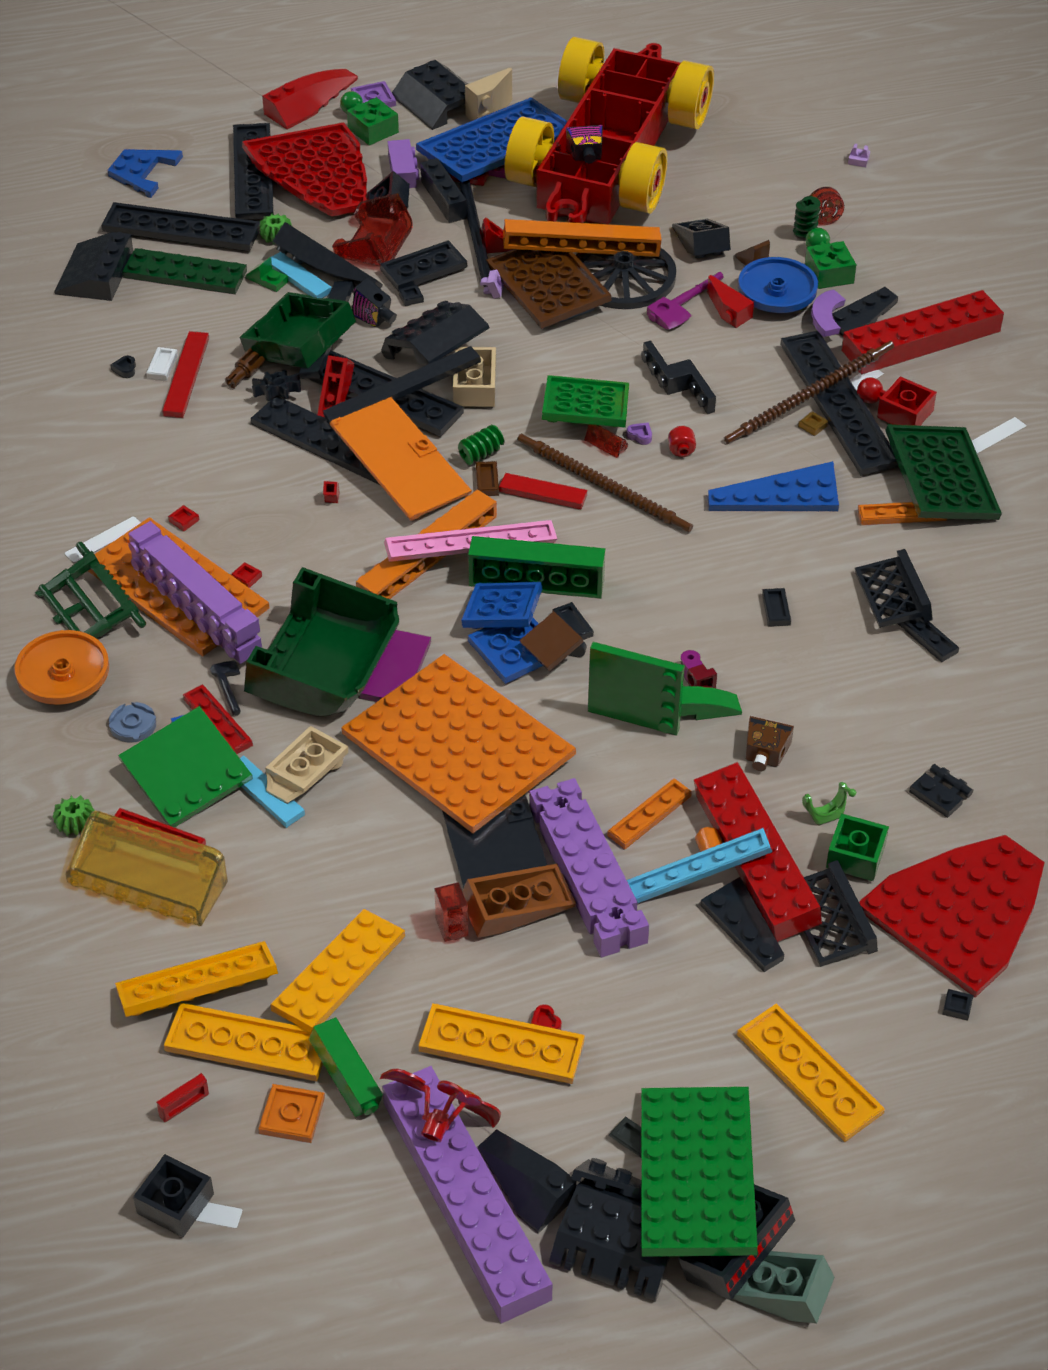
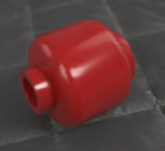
(682, 441)

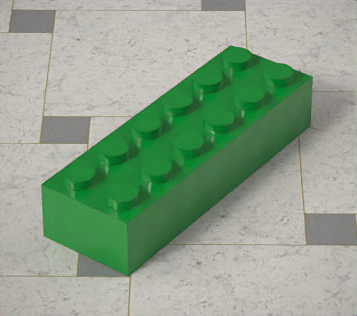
(558, 567)

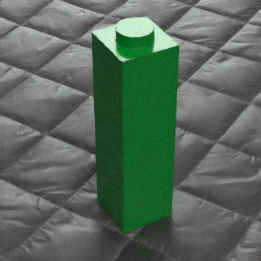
(346, 1067)

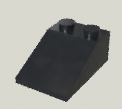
(703, 237)

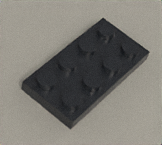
(423, 265)

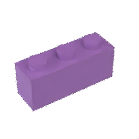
(403, 160)

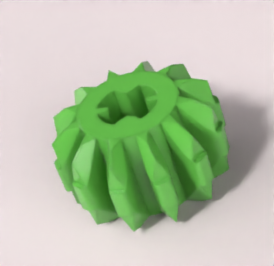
(271, 225)
(72, 814)

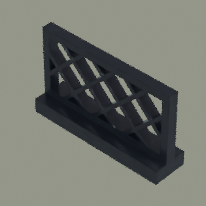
(910, 585)
(851, 911)

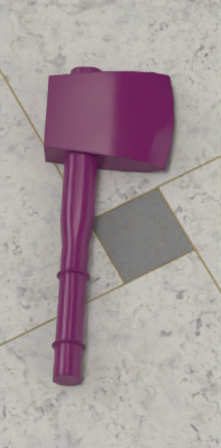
(670, 312)

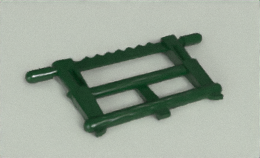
(68, 576)

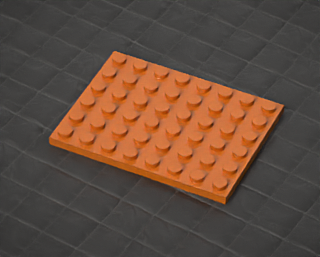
(458, 742)

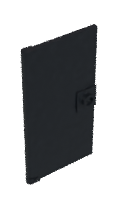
(498, 847)

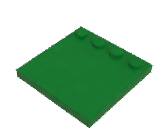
(585, 401)
(635, 688)
(185, 767)

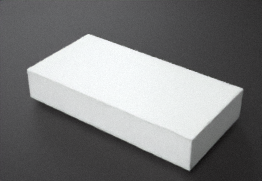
(162, 364)

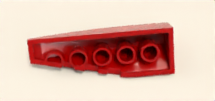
(304, 96)

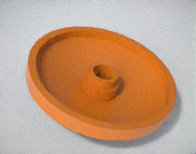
(62, 667)

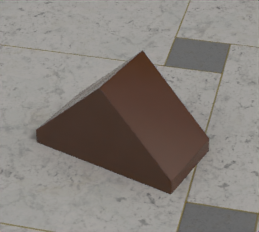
(754, 253)

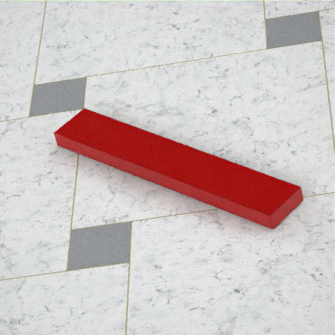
(185, 374)

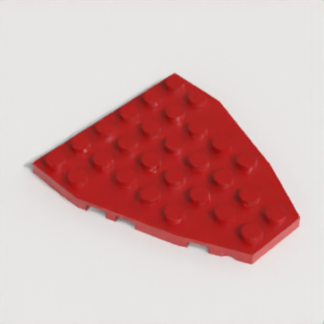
(315, 166)
(961, 908)

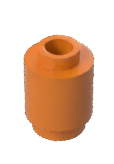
(708, 838)

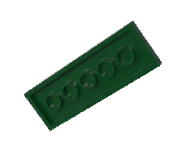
(185, 271)

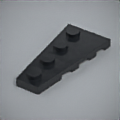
(741, 919)

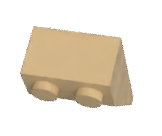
(488, 94)

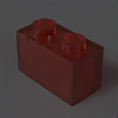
(451, 912)

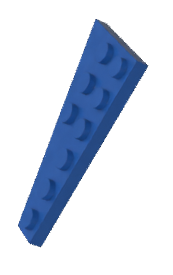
(795, 490)

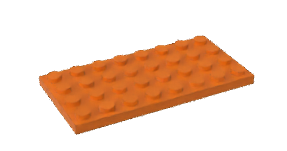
(159, 607)

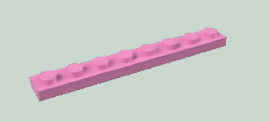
(459, 540)

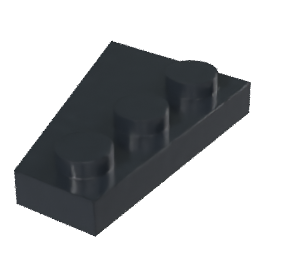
(609, 1178)

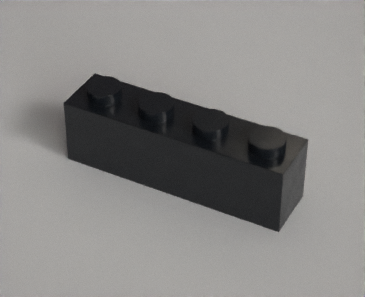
(443, 190)

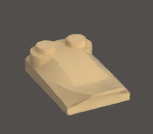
(303, 764)

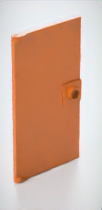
(400, 458)

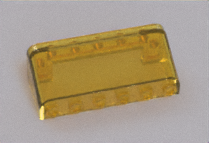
(147, 868)

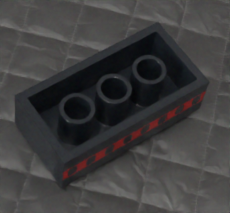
(729, 1273)

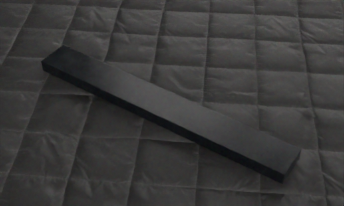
(340, 291)
(407, 383)

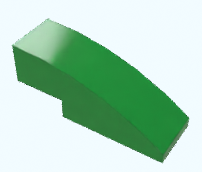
(709, 703)

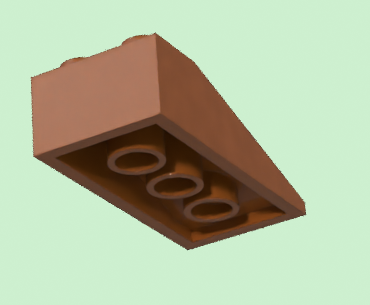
(515, 898)

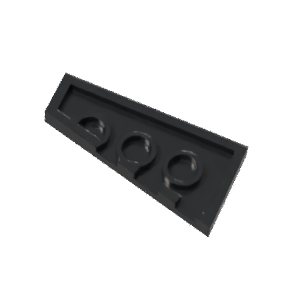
(865, 310)

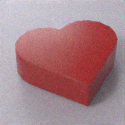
(545, 1017)

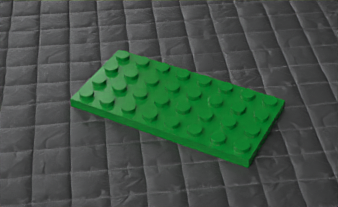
(697, 1172)

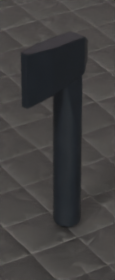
(222, 671)

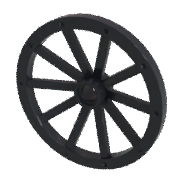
(623, 267)

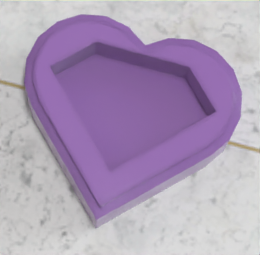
(639, 432)

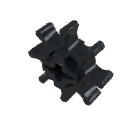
(276, 385)

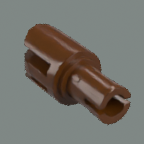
(245, 367)

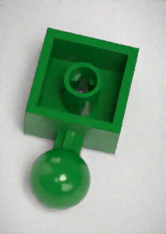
(369, 120)
(828, 260)

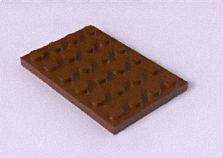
(549, 284)

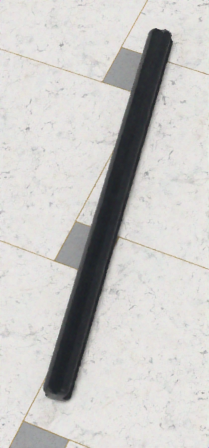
(475, 229)

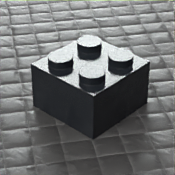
(173, 1195)

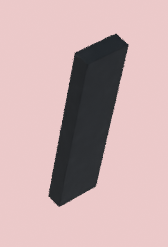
(928, 635)

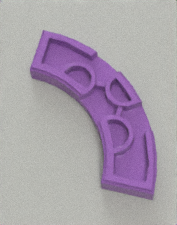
(822, 312)

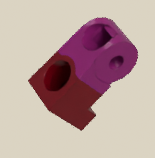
(695, 672)

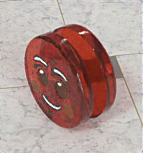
(831, 205)

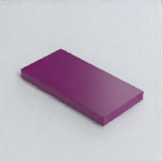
(398, 664)

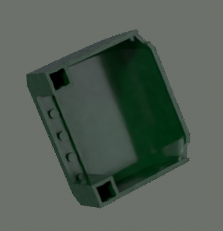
(323, 646)

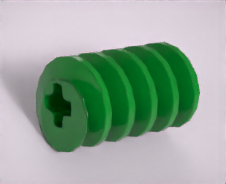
(480, 444)

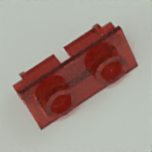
(605, 440)

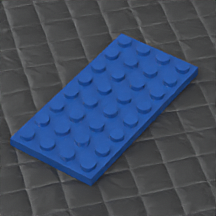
(484, 141)

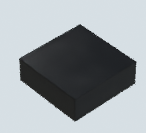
(411, 295)
(958, 1004)

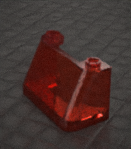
(381, 231)

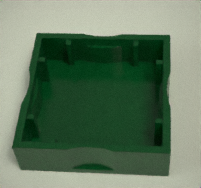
(298, 329)

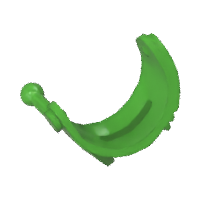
(831, 810)

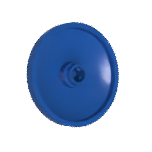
(778, 284)

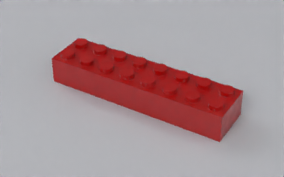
(925, 330)
(772, 878)

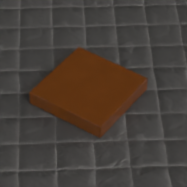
(551, 641)

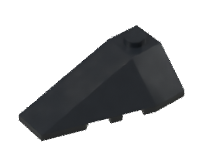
(530, 1181)

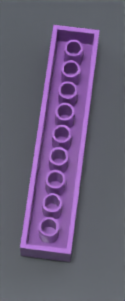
(470, 1202)

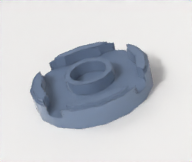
(132, 722)

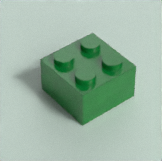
(858, 846)

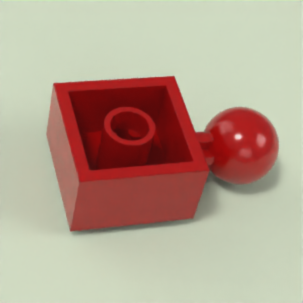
(902, 403)

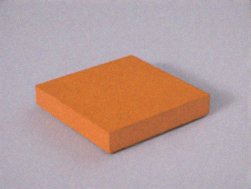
(291, 1113)

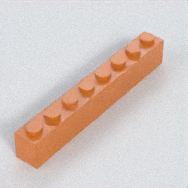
(581, 237)
(393, 576)

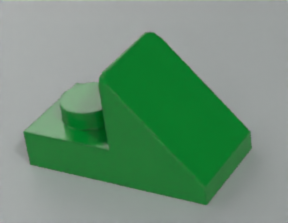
(266, 276)

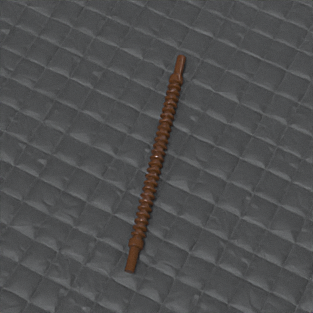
(748, 427)
(545, 451)

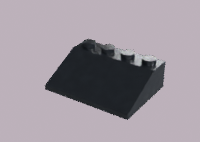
(96, 267)

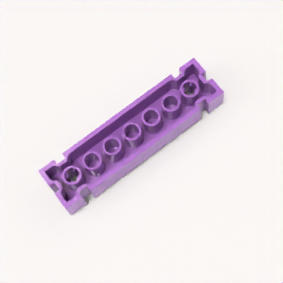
(194, 591)
(589, 867)

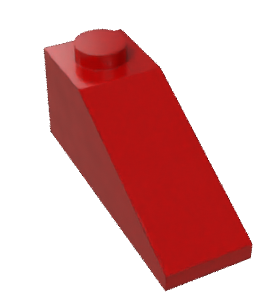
(730, 304)
(335, 383)

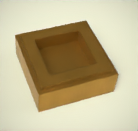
(813, 423)

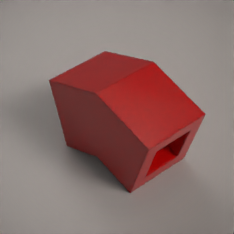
(331, 492)

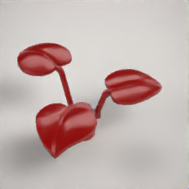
(438, 1121)

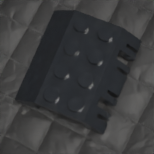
(430, 92)
(436, 332)
(610, 1231)

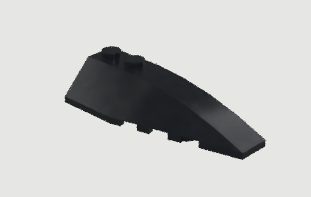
(317, 256)

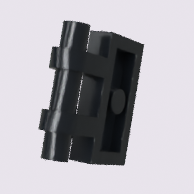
(936, 794)

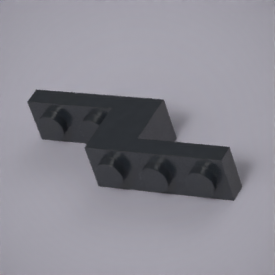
(678, 377)

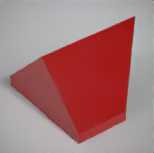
(492, 237)

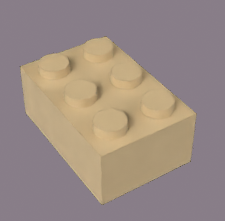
(477, 383)

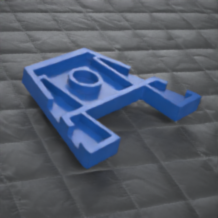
(135, 165)

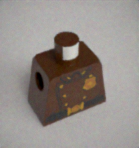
(767, 742)

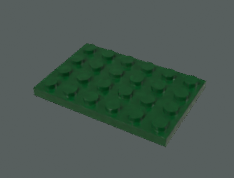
(942, 472)

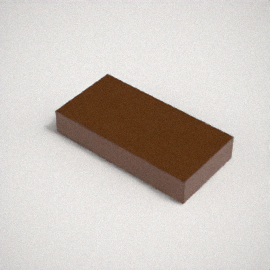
(487, 478)

